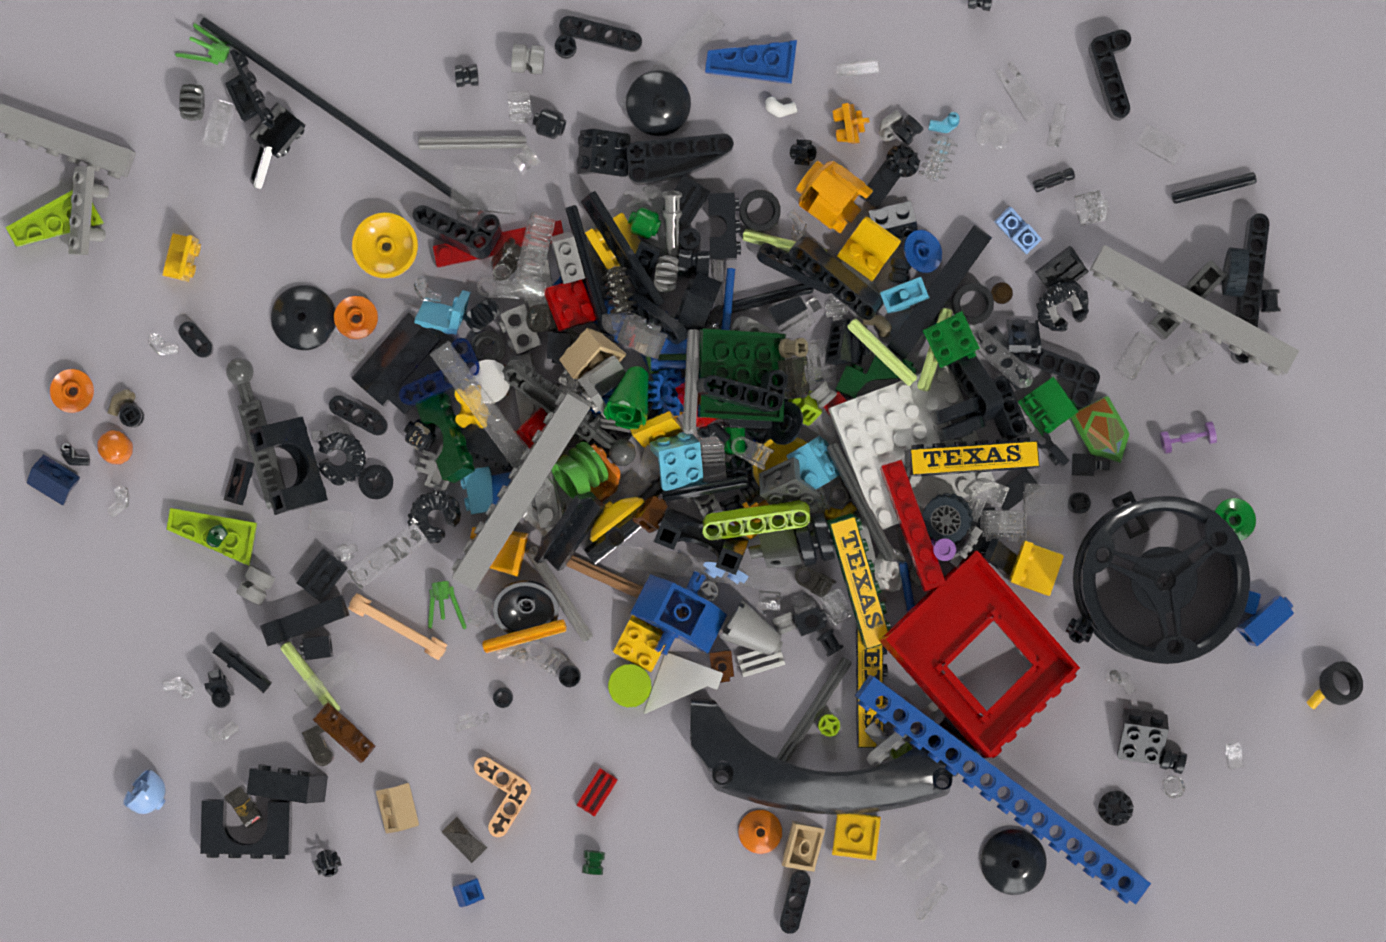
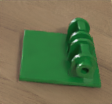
(951, 339)
(1048, 406)

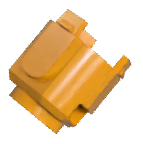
(830, 194)

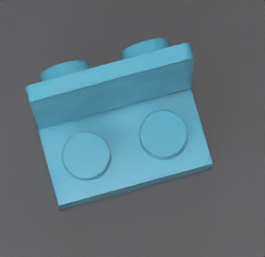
(442, 316)

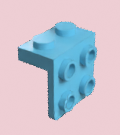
(678, 460)
(815, 463)

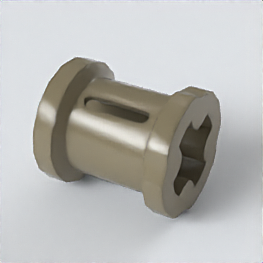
(795, 347)

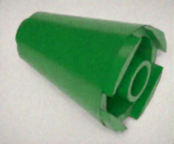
(630, 400)

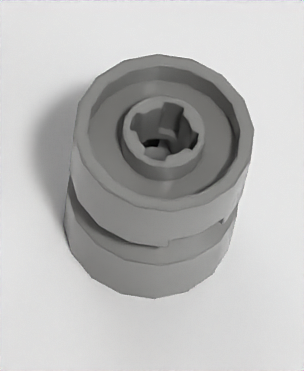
(527, 59)
(255, 585)

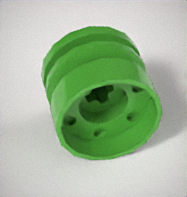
(579, 470)

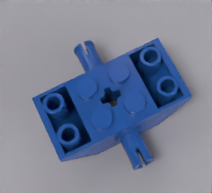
(658, 607)

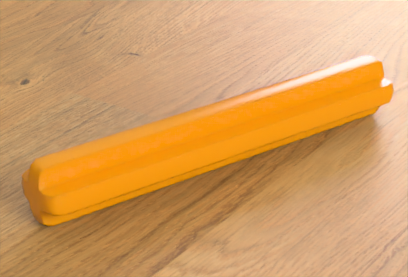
(524, 636)

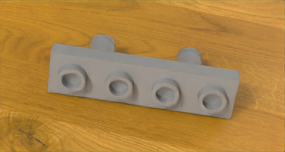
(80, 219)
(887, 743)

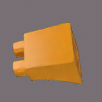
(512, 553)

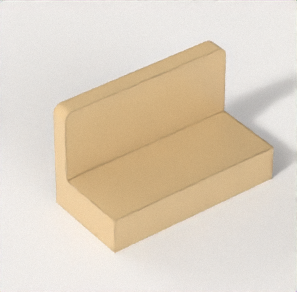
(397, 808)

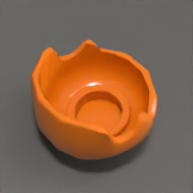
(115, 447)

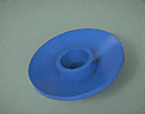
(929, 249)

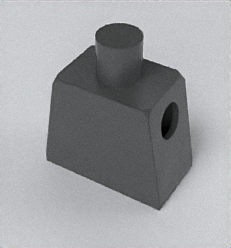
(777, 548)

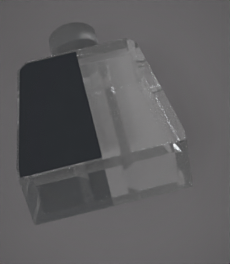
(794, 316)

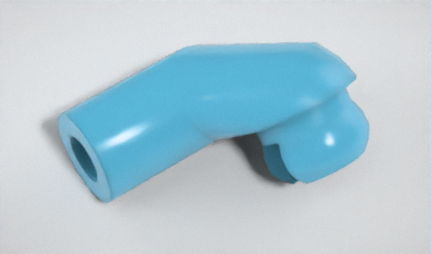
(946, 125)

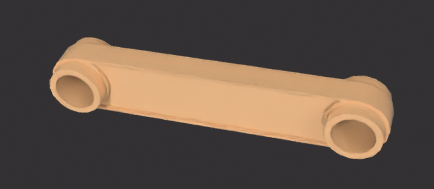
(361, 606)

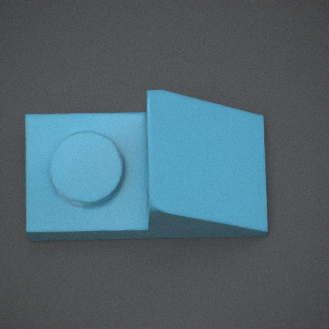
(904, 295)

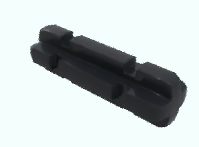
(1053, 179)

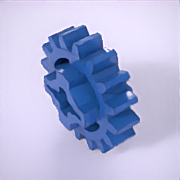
(664, 392)

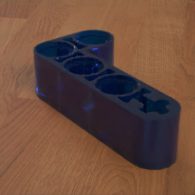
(439, 378)

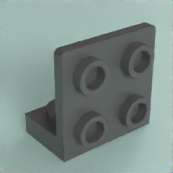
(784, 484)

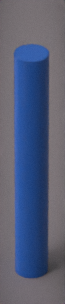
(728, 299)
(906, 583)

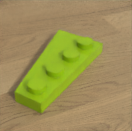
(47, 222)
(195, 526)

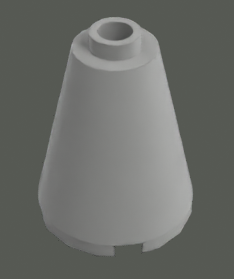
(751, 631)

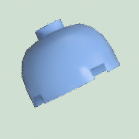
(147, 793)

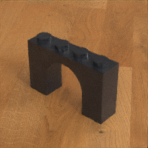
(293, 438)
(682, 527)
(217, 839)

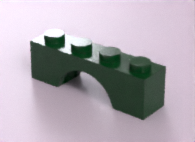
(454, 460)

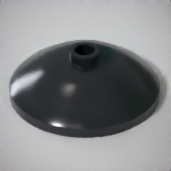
(643, 98)
(318, 322)
(515, 615)
(1000, 853)

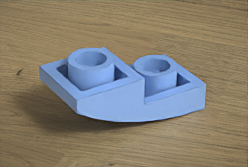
(1017, 230)
(714, 571)

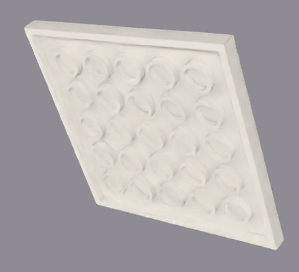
(885, 425)

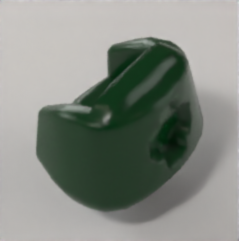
(216, 535)

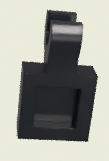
(1055, 455)
(1085, 465)

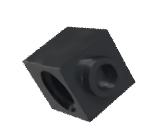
(801, 624)
(316, 647)

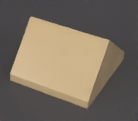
(802, 846)

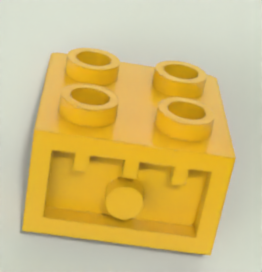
(602, 248)
(868, 248)
(181, 257)
(1036, 568)
(639, 642)

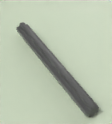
(863, 507)
(814, 710)

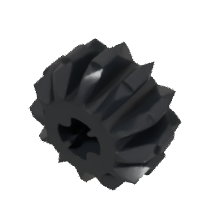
(482, 314)

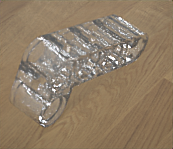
(532, 258)

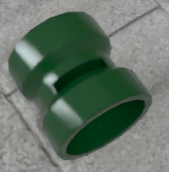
(593, 862)

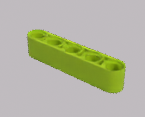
(767, 522)

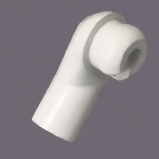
(778, 109)

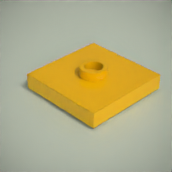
(661, 426)
(856, 836)

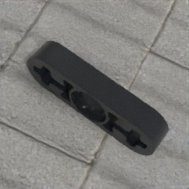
(370, 428)
(785, 916)

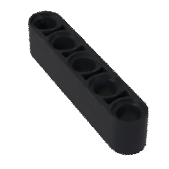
(836, 278)

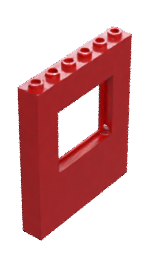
(948, 622)

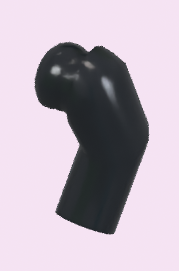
(72, 457)

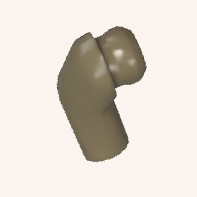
(881, 323)
(119, 399)

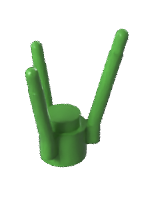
(218, 51)
(440, 592)

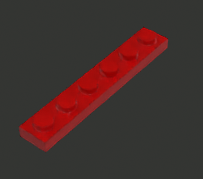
(448, 255)
(912, 525)

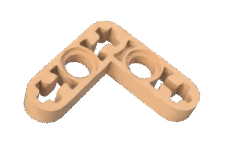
(509, 788)

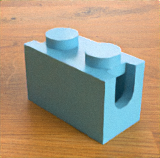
(478, 490)

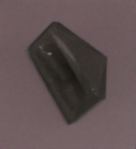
(464, 840)

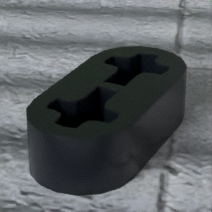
(191, 343)

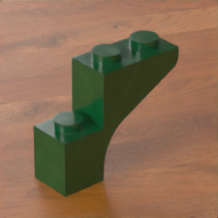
(853, 379)

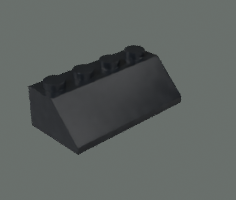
(395, 359)

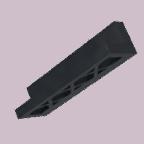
(570, 530)

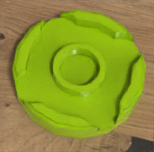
(629, 685)

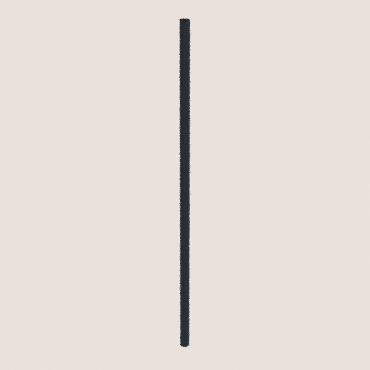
(326, 106)

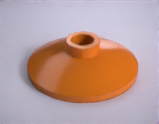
(352, 307)
(61, 388)
(754, 821)

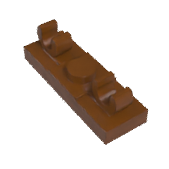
(344, 732)

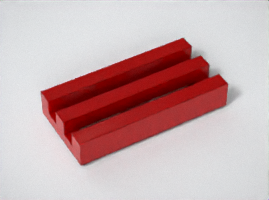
(587, 807)

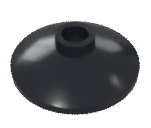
(788, 430)

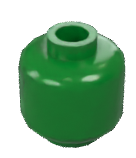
(644, 223)

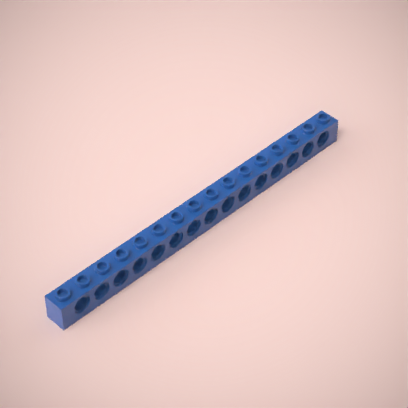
(1135, 883)

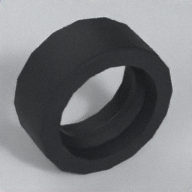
(775, 205)
(985, 293)
(1352, 675)

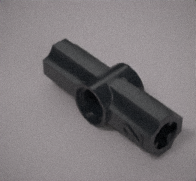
(603, 546)

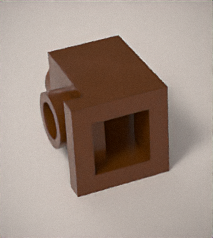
(651, 514)
(722, 657)

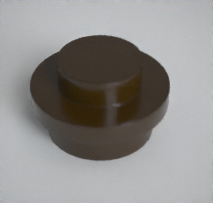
(1002, 293)

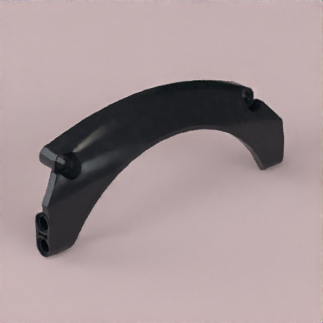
(781, 785)

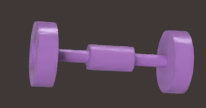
(1210, 433)
(943, 549)

